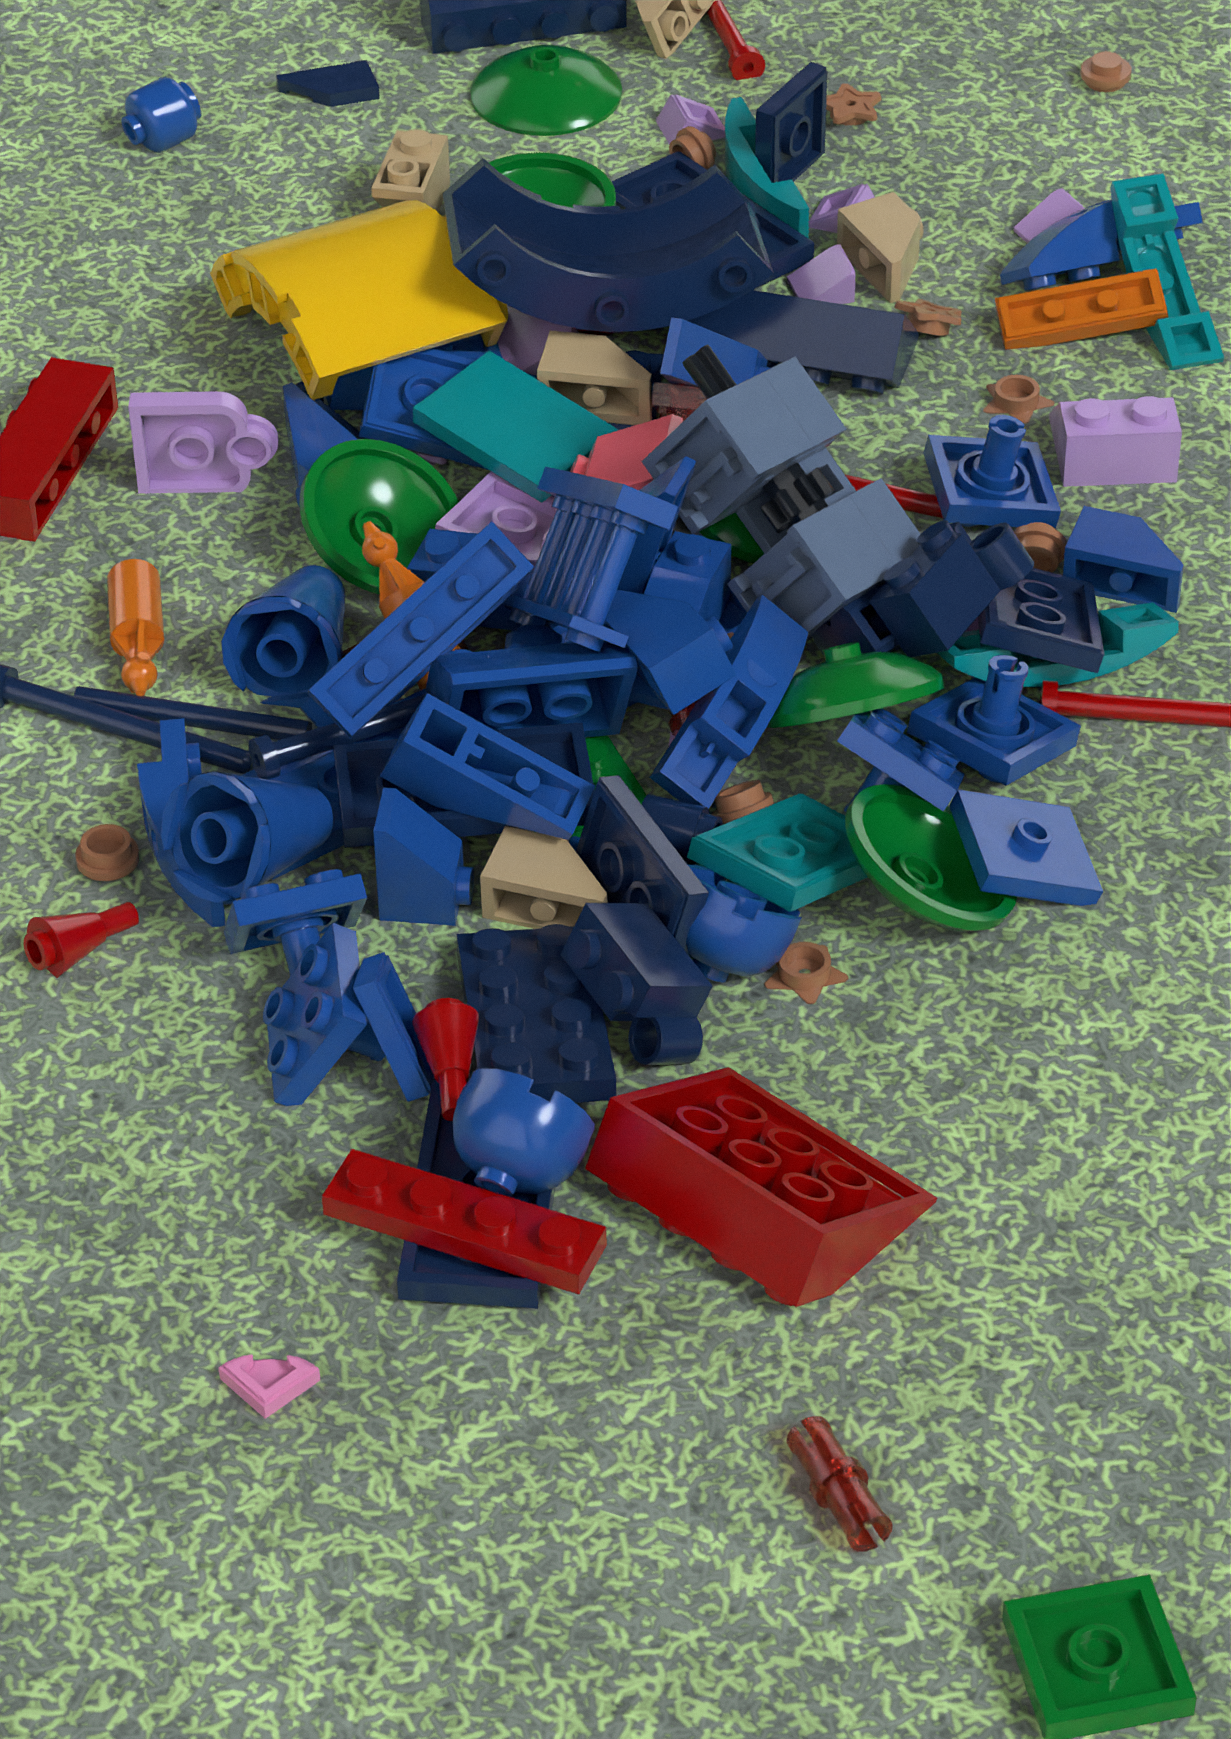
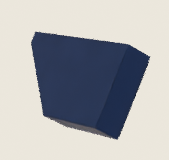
(332, 84)

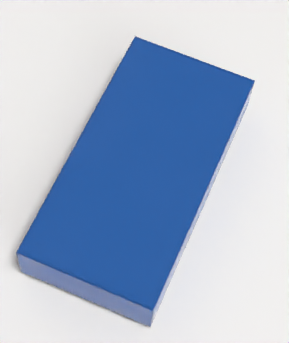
(391, 1020)

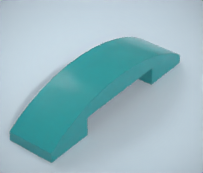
(749, 177)
(1147, 241)
(1126, 637)

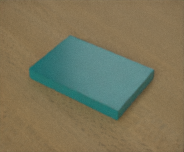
(509, 422)
(782, 852)

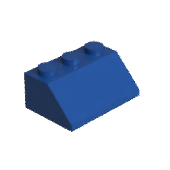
(538, 685)

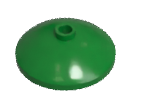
(546, 91)
(558, 178)
(375, 484)
(853, 685)
(920, 860)

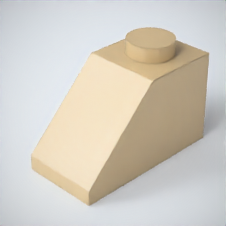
(881, 241)
(597, 377)
(536, 881)

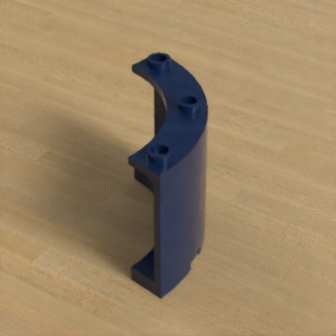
(606, 263)

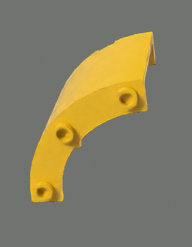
(359, 291)

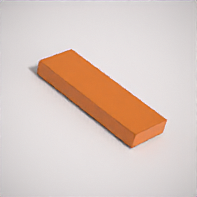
(1081, 310)

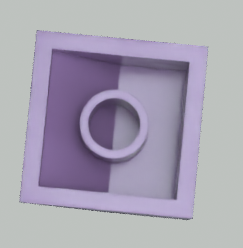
(1117, 441)

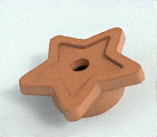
(851, 106)
(929, 317)
(1016, 396)
(807, 985)

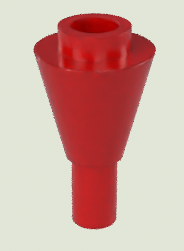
(65, 939)
(448, 1039)

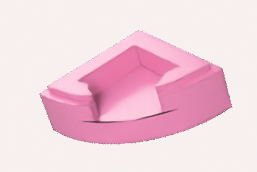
(269, 1382)

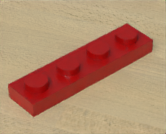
(465, 1221)

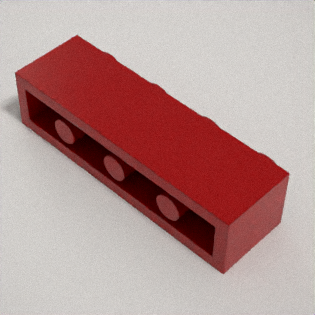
(50, 441)

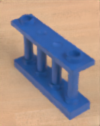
(586, 554)
(418, 632)

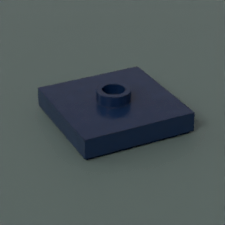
(793, 125)

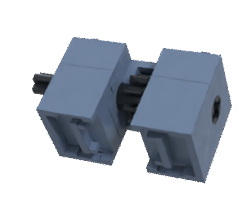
(769, 462)

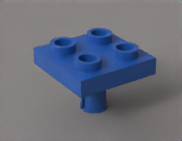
(992, 477)
(995, 725)
(901, 760)
(294, 915)
(317, 1017)

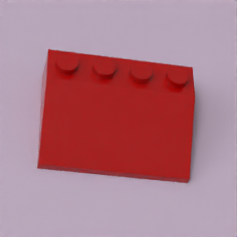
(744, 1183)

